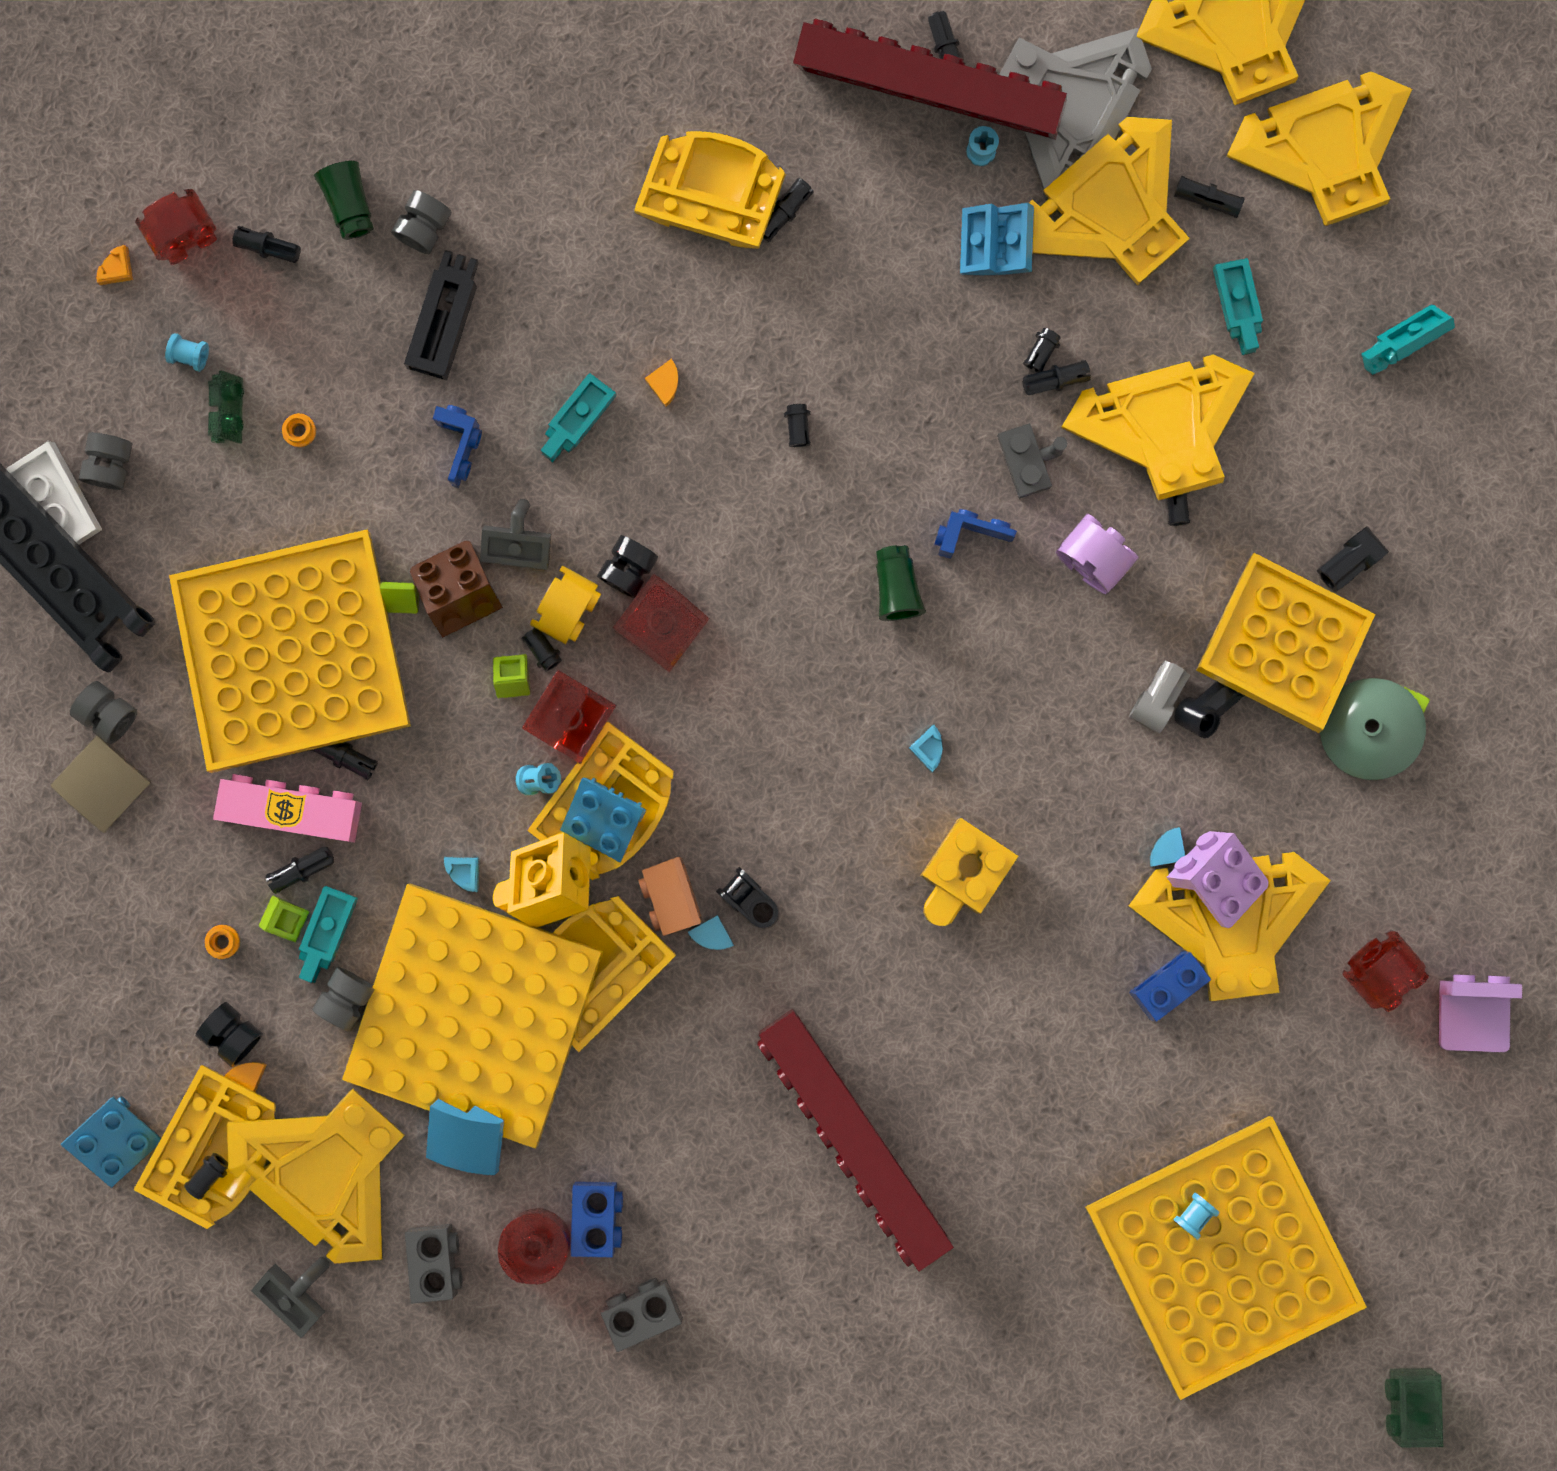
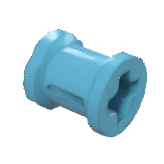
(991, 140)
(187, 352)
(544, 785)
(1196, 1216)

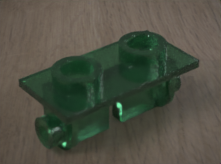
(227, 394)

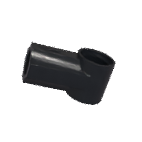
(1357, 555)
(1204, 714)

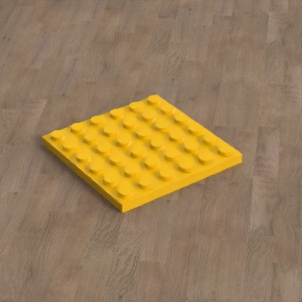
(289, 651)
(472, 1012)
(1252, 1278)

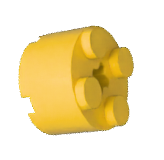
(565, 605)

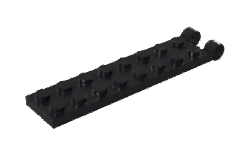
(63, 575)

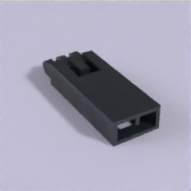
(437, 330)

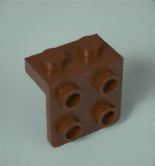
(455, 588)

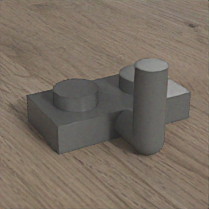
(1027, 460)
(514, 544)
(289, 1298)

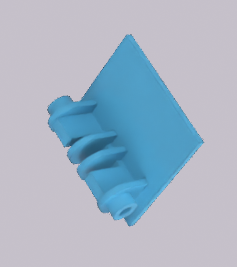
(602, 818)
(112, 1141)

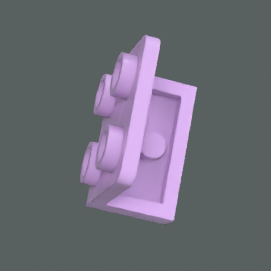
(1221, 876)
(1476, 1013)

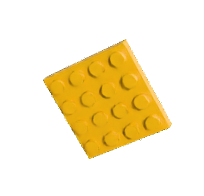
(1286, 642)

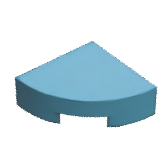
(929, 748)
(1168, 848)
(463, 872)
(711, 935)

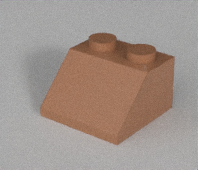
(671, 897)

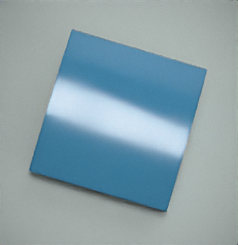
(997, 239)
(464, 1139)

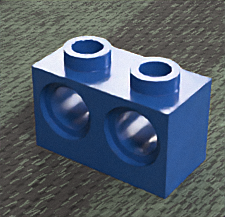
(1170, 986)
(586, 1218)

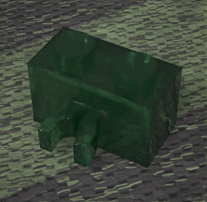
(1415, 1407)

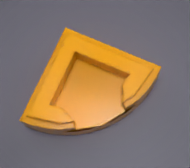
(115, 267)
(664, 382)
(247, 1074)

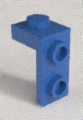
(455, 419)
(948, 535)

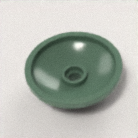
(1391, 746)

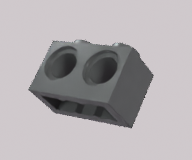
(423, 1262)
(646, 1322)

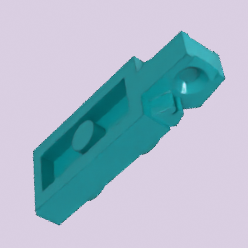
(1239, 303)
(1407, 338)
(577, 416)
(325, 931)

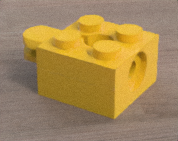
(965, 873)
(546, 881)

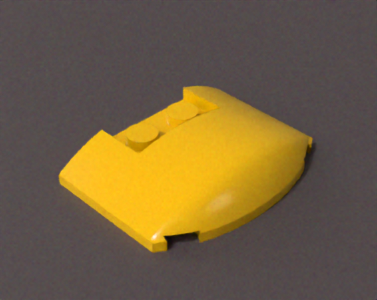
(711, 187)
(628, 769)
(628, 961)
(198, 1132)

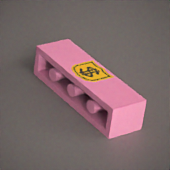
(287, 810)

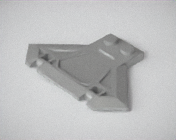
(1094, 95)

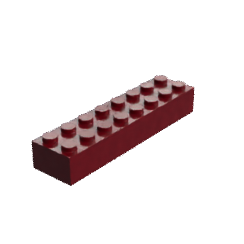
(930, 80)
(855, 1139)

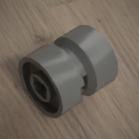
(421, 222)
(106, 449)
(107, 715)
(343, 999)

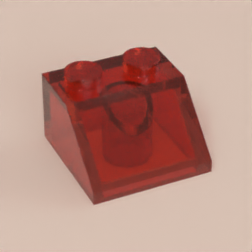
(661, 623)
(569, 716)

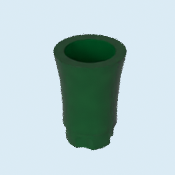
(346, 198)
(897, 585)

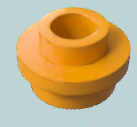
(298, 420)
(212, 937)

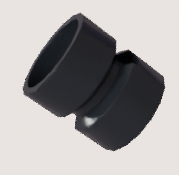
(629, 554)
(228, 1034)

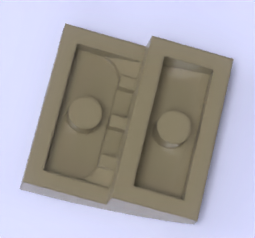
(100, 783)

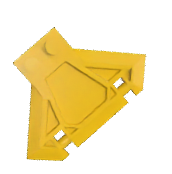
(1231, 37)
(1328, 143)
(1114, 202)
(1165, 421)
(1242, 956)
(321, 1173)

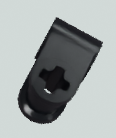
(748, 898)

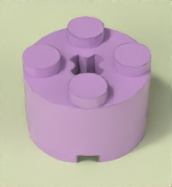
(1096, 554)

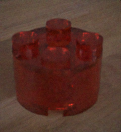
(176, 226)
(1385, 971)
(534, 1266)

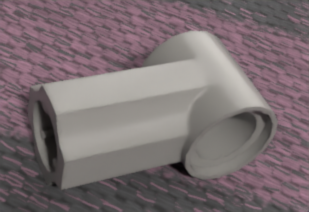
(1157, 703)

